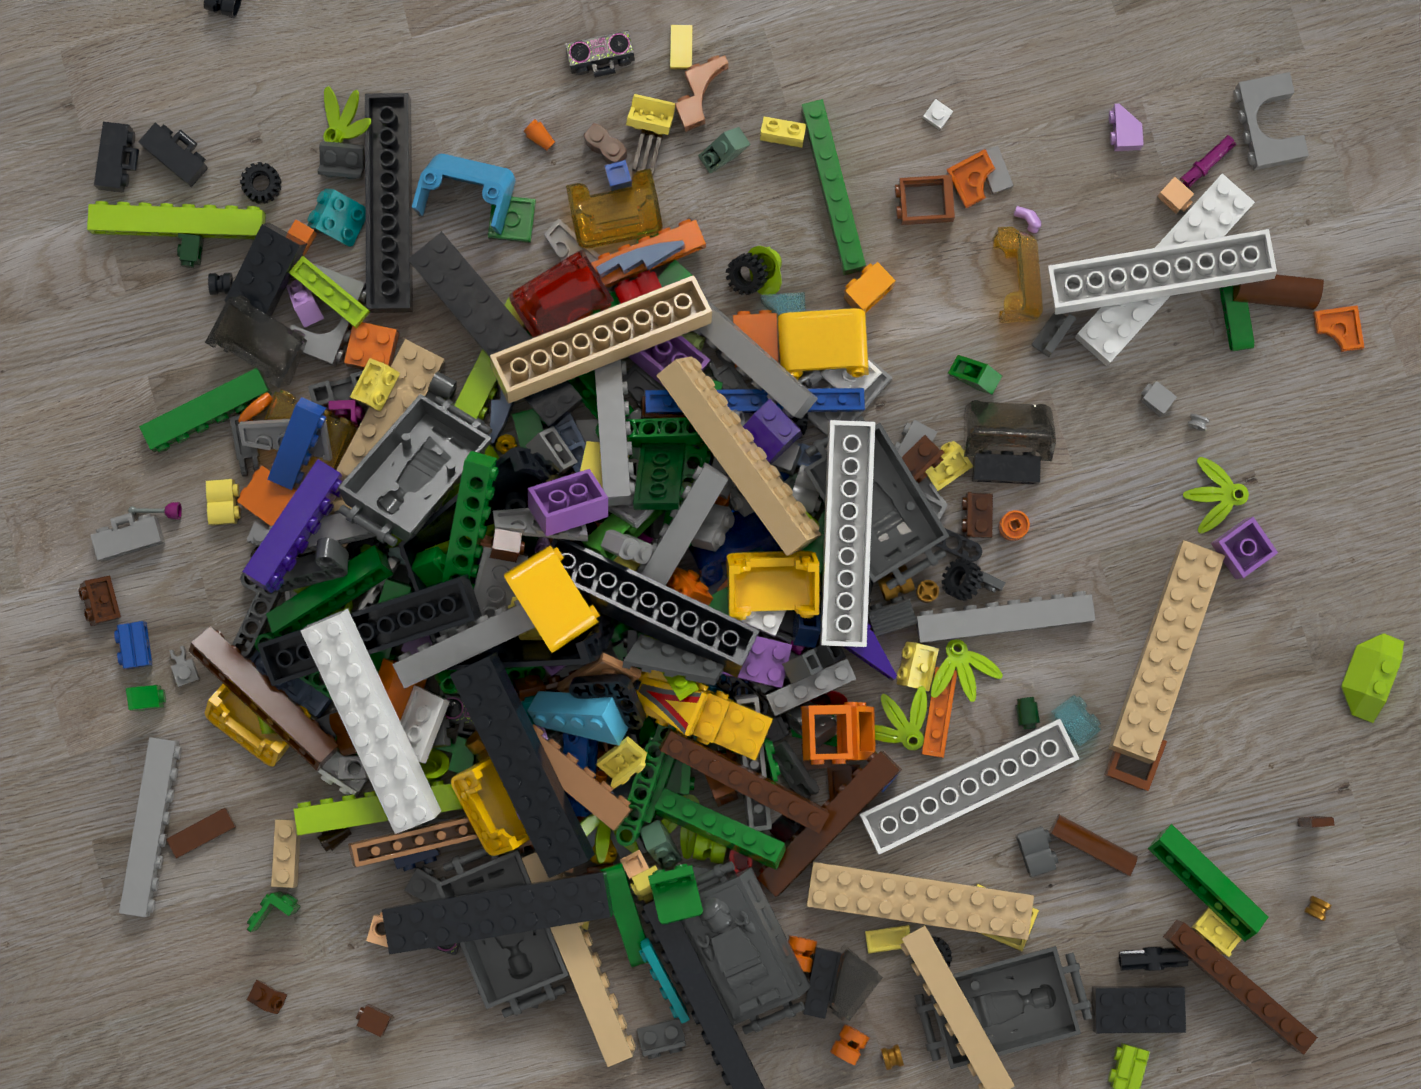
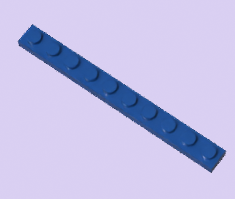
(753, 399)

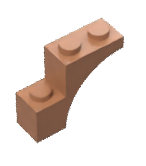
(698, 78)

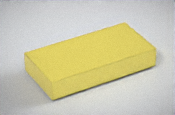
(681, 47)
(886, 938)

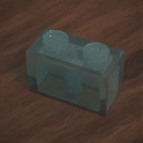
(1076, 720)

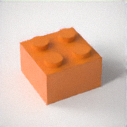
(371, 342)

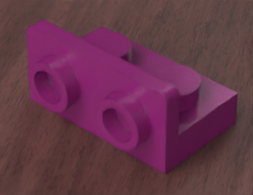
(347, 409)

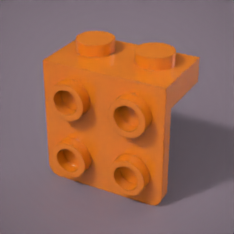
(690, 585)

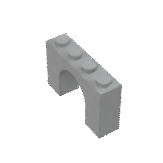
(1263, 150)
(329, 346)
(810, 687)

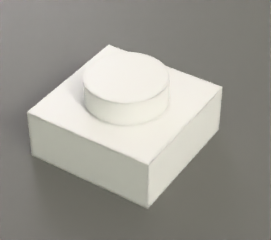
(937, 114)

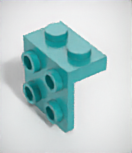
(337, 216)

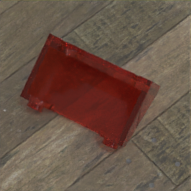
(560, 295)

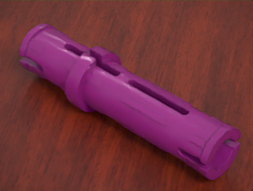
(1201, 167)

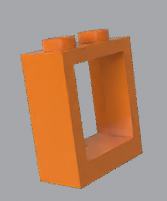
(862, 730)
(808, 733)

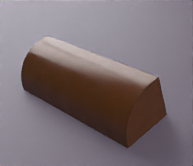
(1281, 291)
(1093, 845)

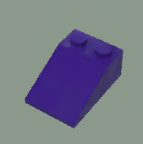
(772, 430)
(874, 655)

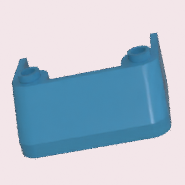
(496, 183)

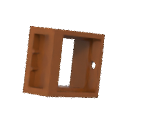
(948, 200)
(1130, 779)

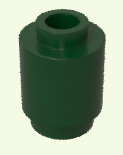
(1027, 713)

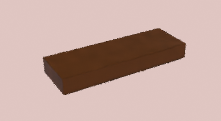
(1316, 821)
(201, 832)

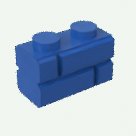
(133, 645)

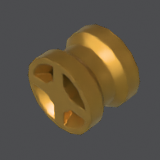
(930, 589)
(1317, 908)
(892, 1057)

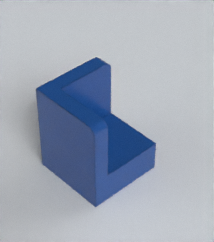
(618, 175)

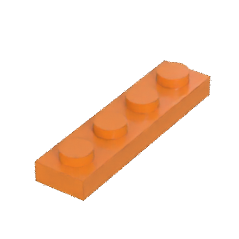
(938, 720)

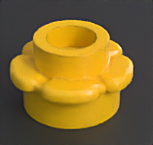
(505, 439)

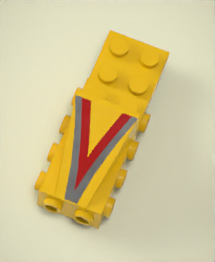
(705, 715)

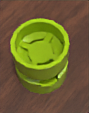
(707, 848)

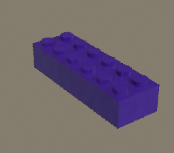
(294, 527)

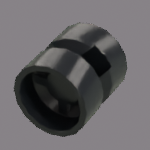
(227, 7)

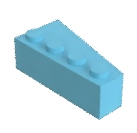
(587, 718)

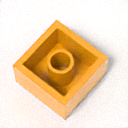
(869, 288)

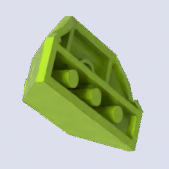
(1372, 675)

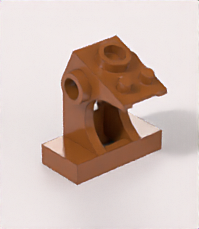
(722, 793)

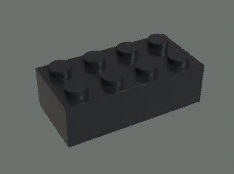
(267, 268)
(1138, 1009)

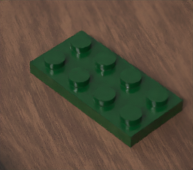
(659, 476)

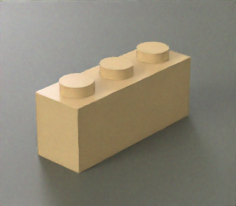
(285, 854)

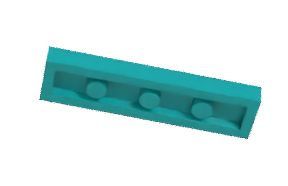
(659, 973)

